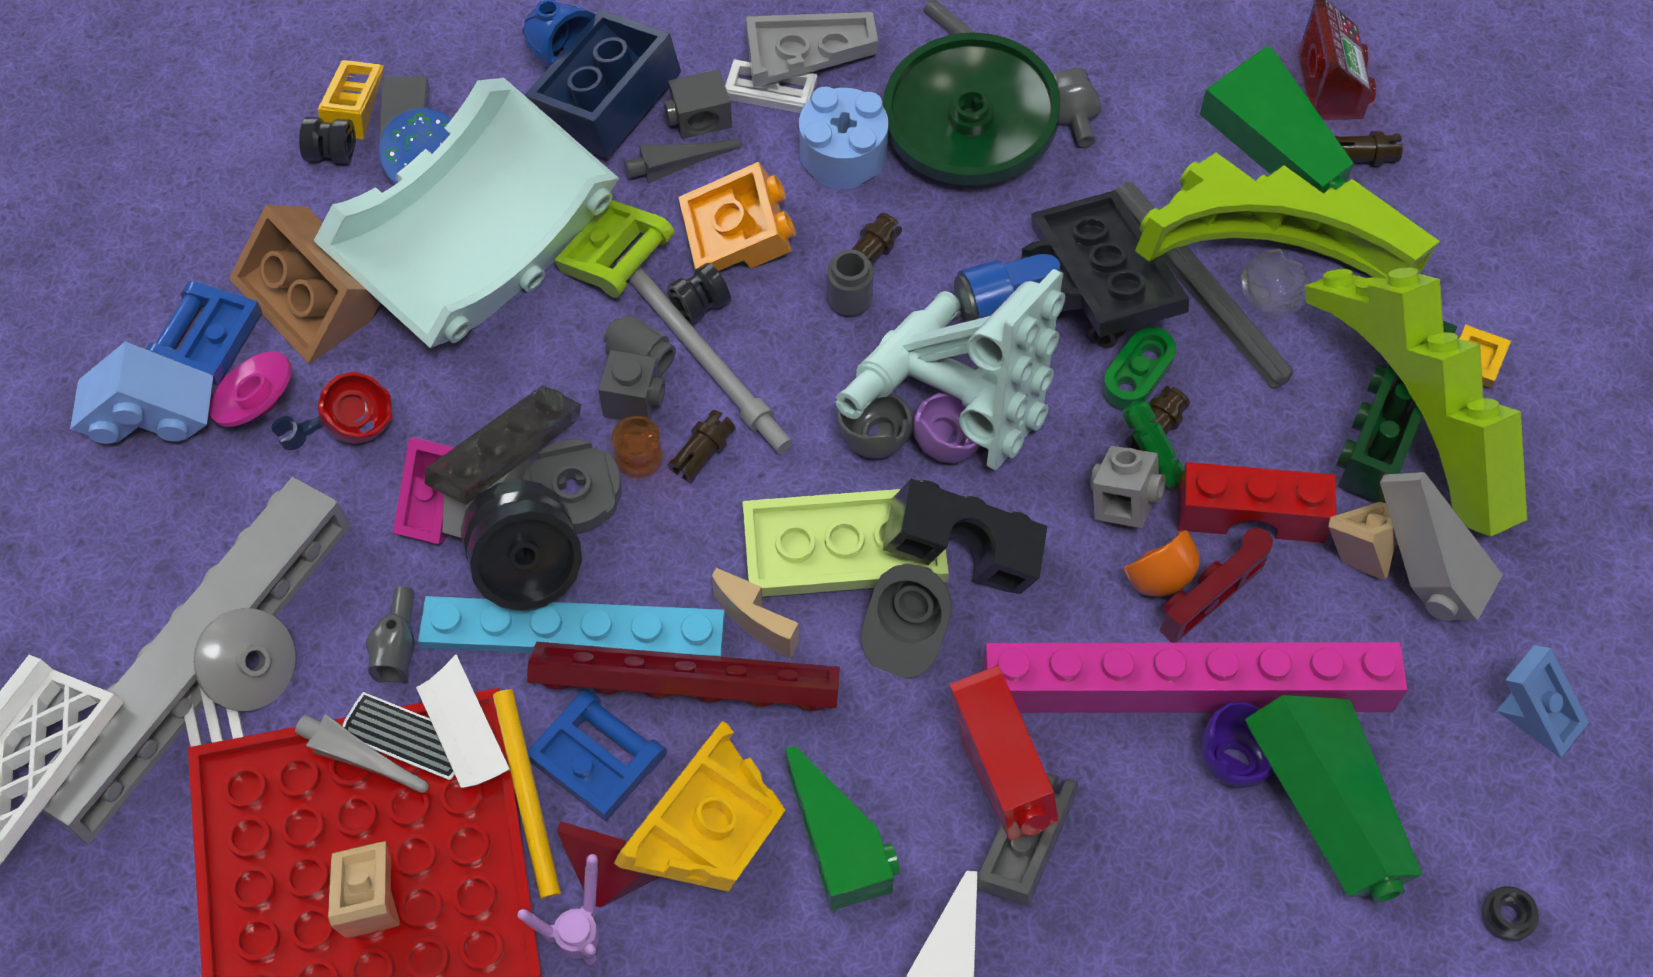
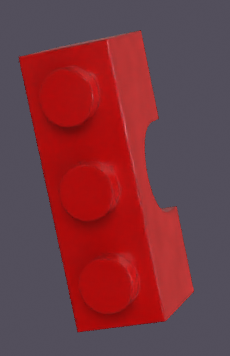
(1222, 495)

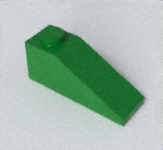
(842, 838)

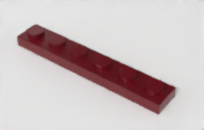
(681, 674)

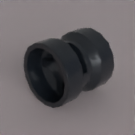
(333, 138)
(699, 293)

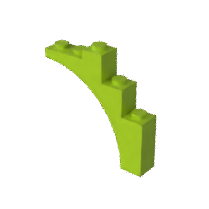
(1284, 208)
(1443, 374)

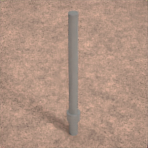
(753, 410)

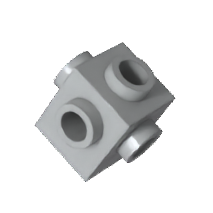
(1124, 476)

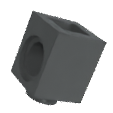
(698, 104)

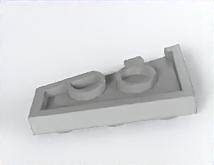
(806, 43)

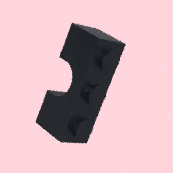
(1004, 543)

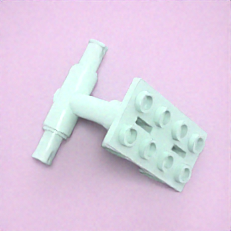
(1009, 347)

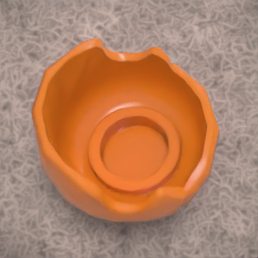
(1165, 568)

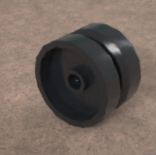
(520, 545)

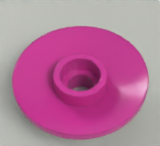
(250, 389)

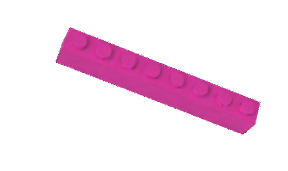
(1196, 675)

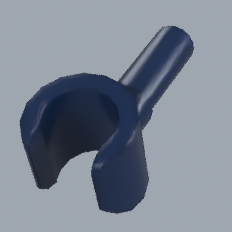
(299, 431)

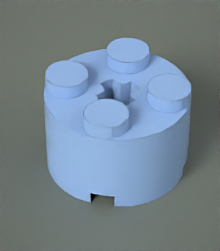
(843, 136)

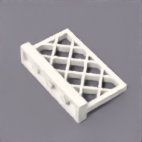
(27, 707)

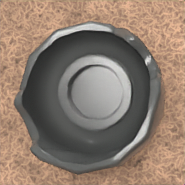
(893, 432)

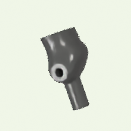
(1077, 103)
(392, 641)

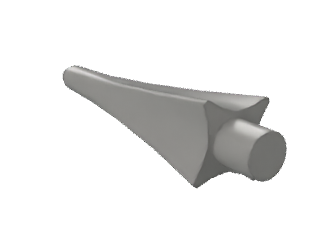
(336, 742)

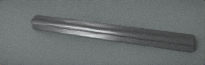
(1215, 300)

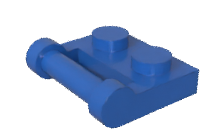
(216, 333)
(584, 765)

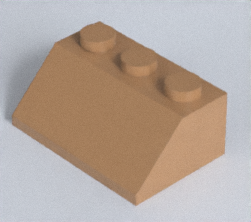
(299, 284)

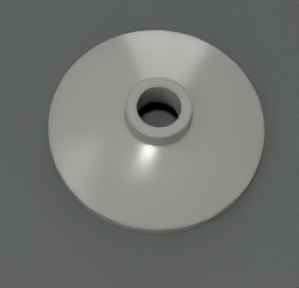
(222, 656)

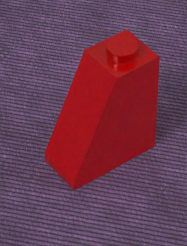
(1003, 754)

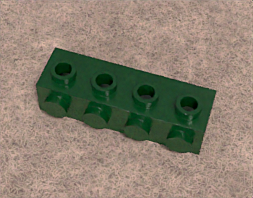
(1384, 435)

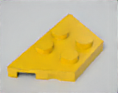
(706, 820)

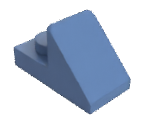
(1544, 701)

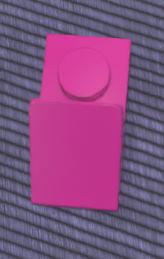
(419, 505)

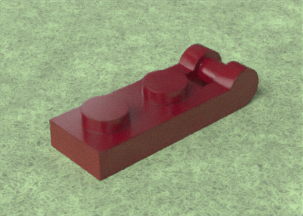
(1216, 585)

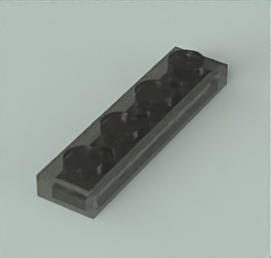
(502, 444)

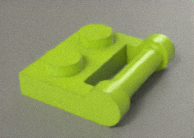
(605, 239)

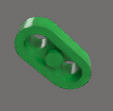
(1136, 369)

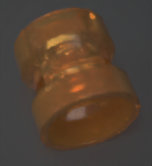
(637, 447)

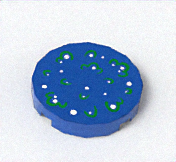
(409, 136)

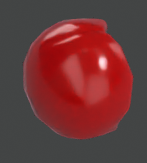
(348, 399)

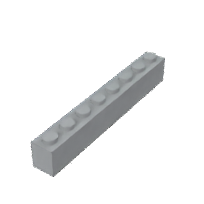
(256, 573)

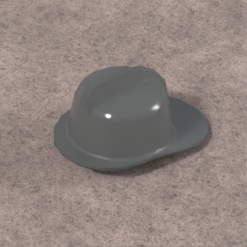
(906, 620)

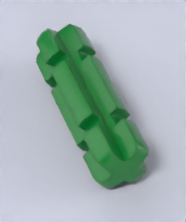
(1153, 439)

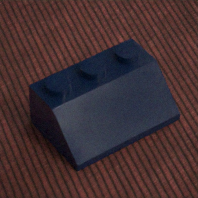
(606, 80)

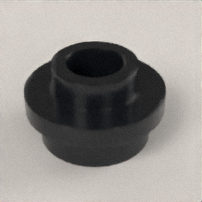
(1521, 903)

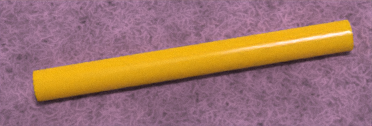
(526, 794)

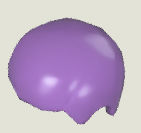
(935, 423)

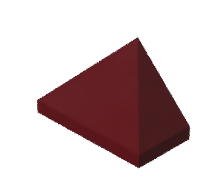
(611, 879)

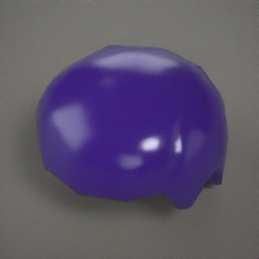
(1227, 731)

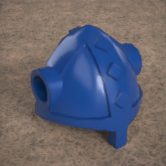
(552, 28)

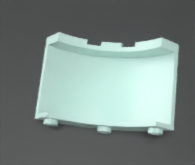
(471, 216)

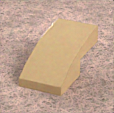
(744, 605)

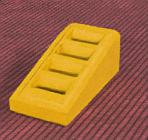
(362, 103)

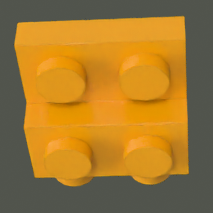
(737, 219)

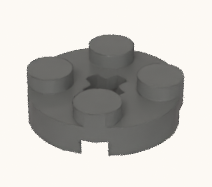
(590, 467)

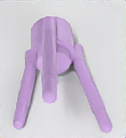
(576, 928)

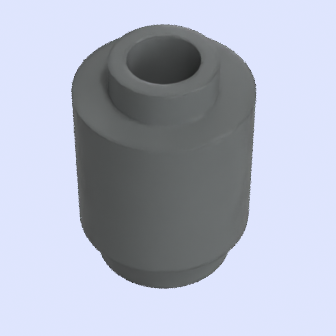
(850, 283)
(639, 338)

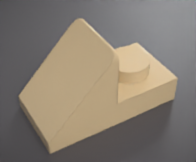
(1365, 539)
(361, 891)

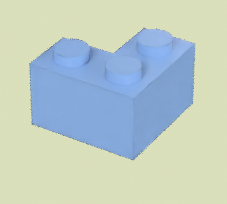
(141, 391)

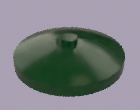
(972, 108)

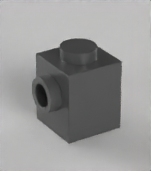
(630, 386)

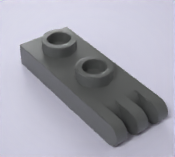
(1017, 865)

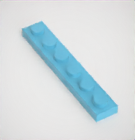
(488, 627)

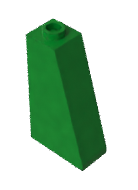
(1275, 122)
(1337, 791)

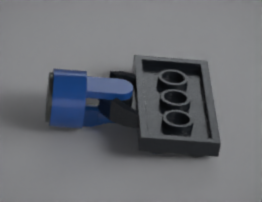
(1101, 271)

